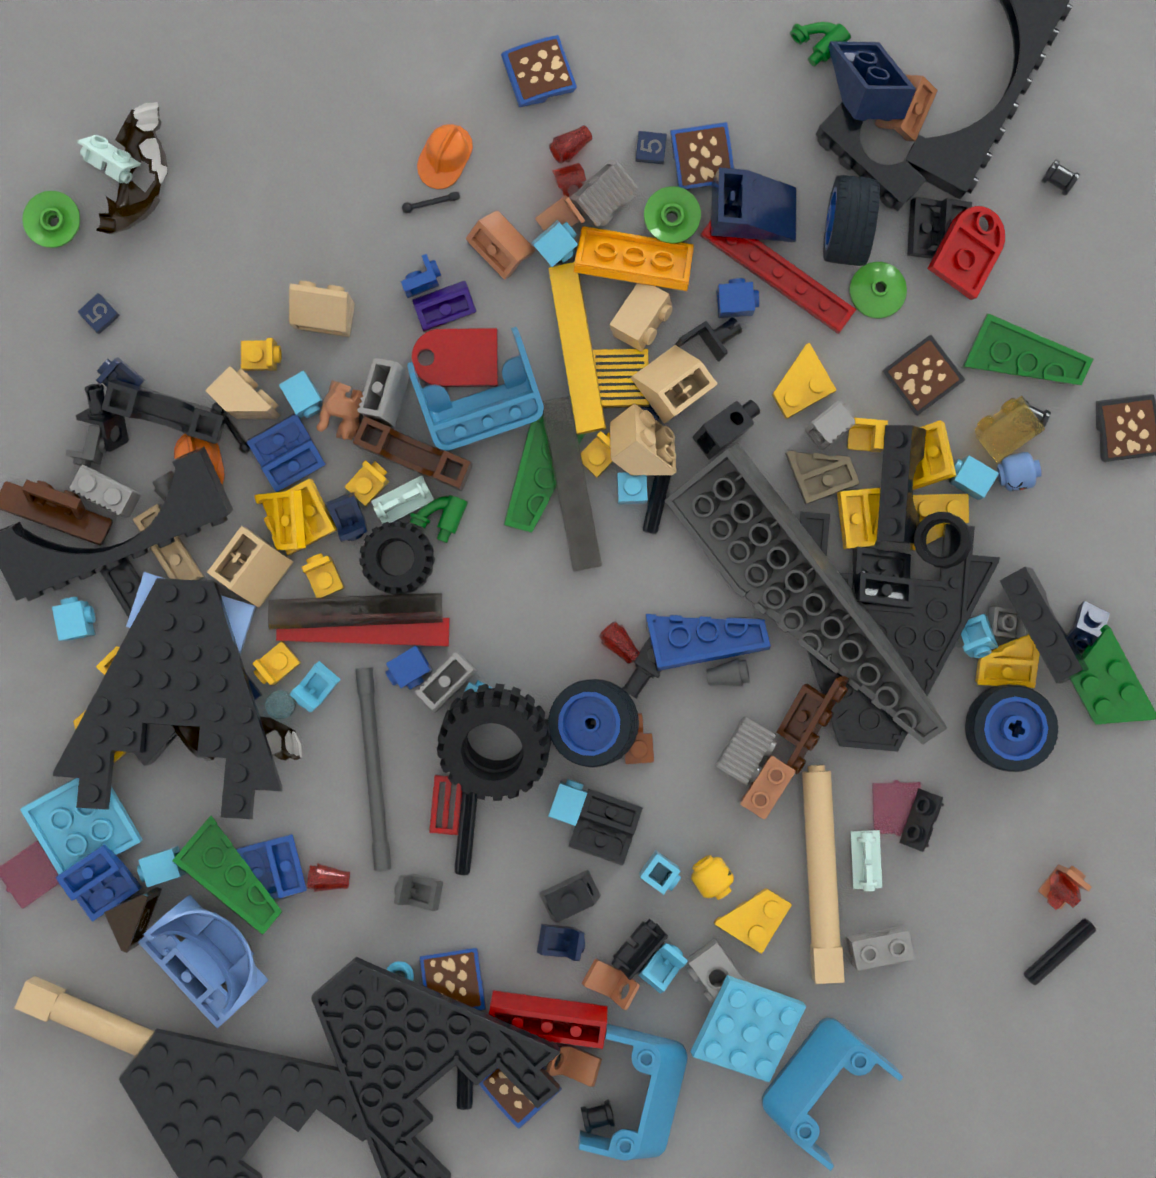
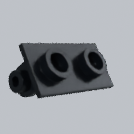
(921, 820)
(633, 959)

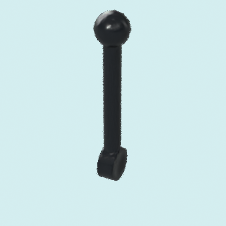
(408, 207)
(243, 445)

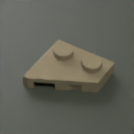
(821, 474)

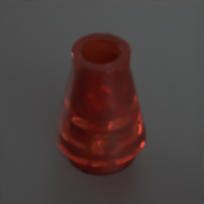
(568, 145)
(619, 642)
(327, 878)

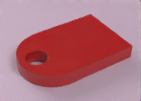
(968, 251)
(460, 357)

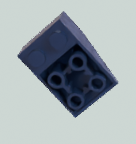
(752, 206)

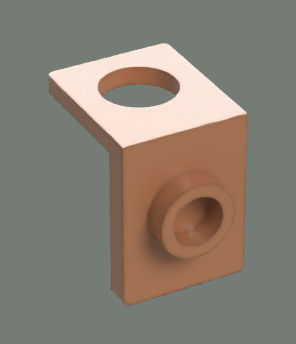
(561, 210)
(1072, 874)
(610, 982)
(576, 1065)

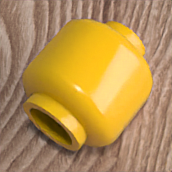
(712, 877)

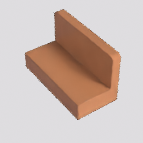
(917, 112)
(499, 243)

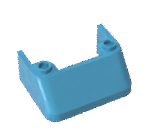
(485, 412)
(666, 1064)
(810, 1073)

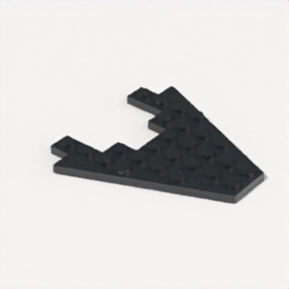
(919, 635)
(175, 671)
(400, 1040)
(216, 1098)

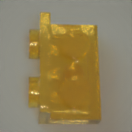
(1008, 428)

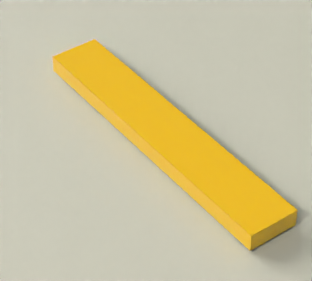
(577, 349)

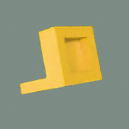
(867, 435)

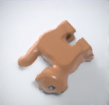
(338, 405)

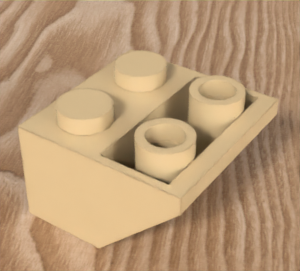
(320, 309)
(673, 382)
(238, 396)
(642, 443)
(250, 566)

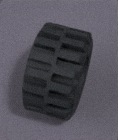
(373, 549)

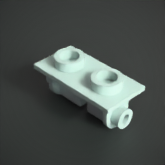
(98, 152)
(402, 500)
(866, 860)

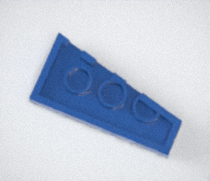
(690, 641)

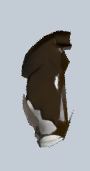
(141, 142)
(281, 739)

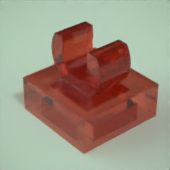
(569, 176)
(1062, 891)

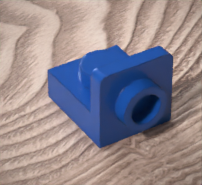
(420, 282)

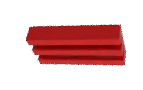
(434, 810)

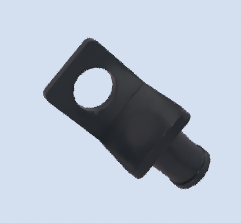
(713, 338)
(105, 419)
(642, 673)

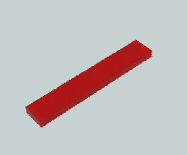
(785, 278)
(397, 634)

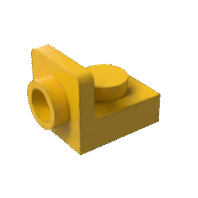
(260, 355)
(597, 454)
(368, 482)
(322, 575)
(275, 664)

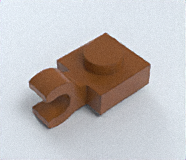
(642, 748)

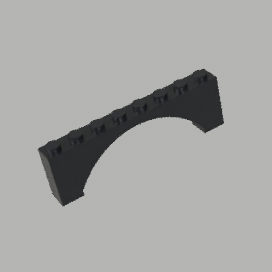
(956, 157)
(193, 501)

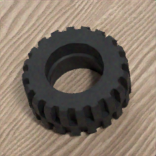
(485, 775)

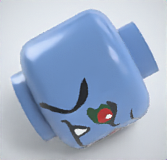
(1018, 471)

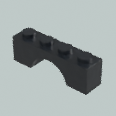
(842, 136)
(163, 409)
(901, 454)
(1044, 629)

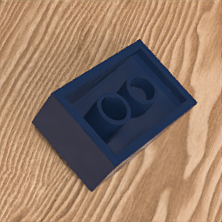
(870, 81)

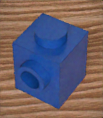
(736, 298)
(408, 668)

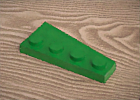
(1020, 352)

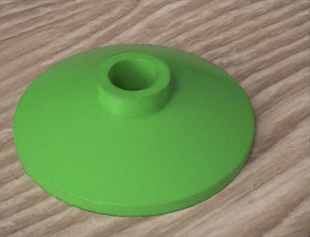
(675, 201)
(42, 210)
(868, 299)

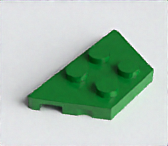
(1110, 685)

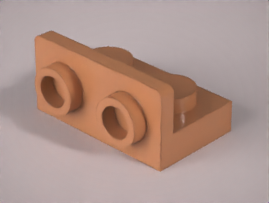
(767, 787)

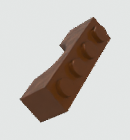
(412, 453)

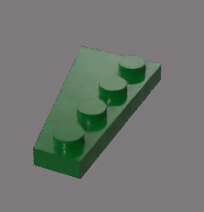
(533, 480)
(225, 874)

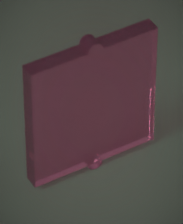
(893, 805)
(29, 874)

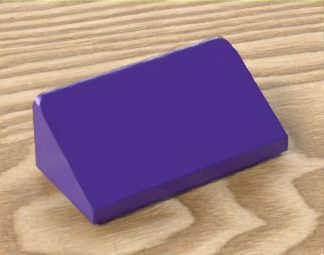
(444, 305)

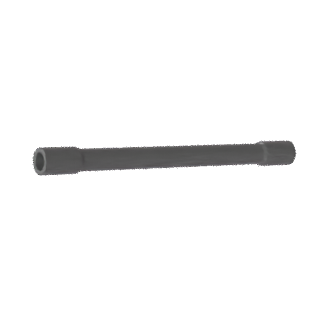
(380, 844)

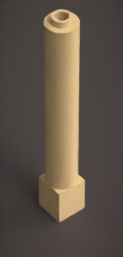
(825, 945)
(51, 1002)

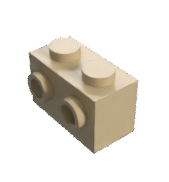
(641, 316)

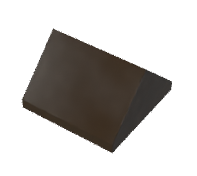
(131, 918)

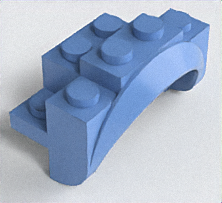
(205, 959)

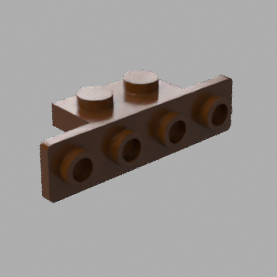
(54, 509)
(807, 716)

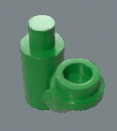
(820, 51)
(450, 518)

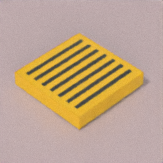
(614, 376)

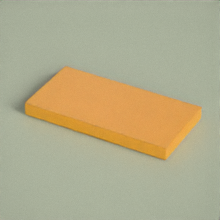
(633, 258)

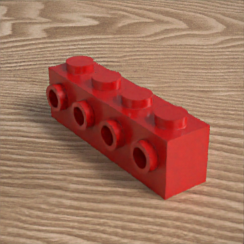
(552, 1018)

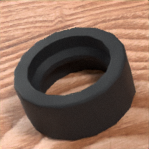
(929, 522)

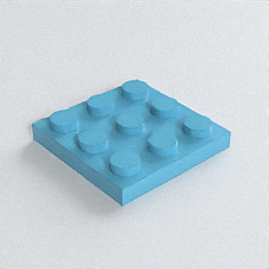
(74, 832)
(748, 1028)

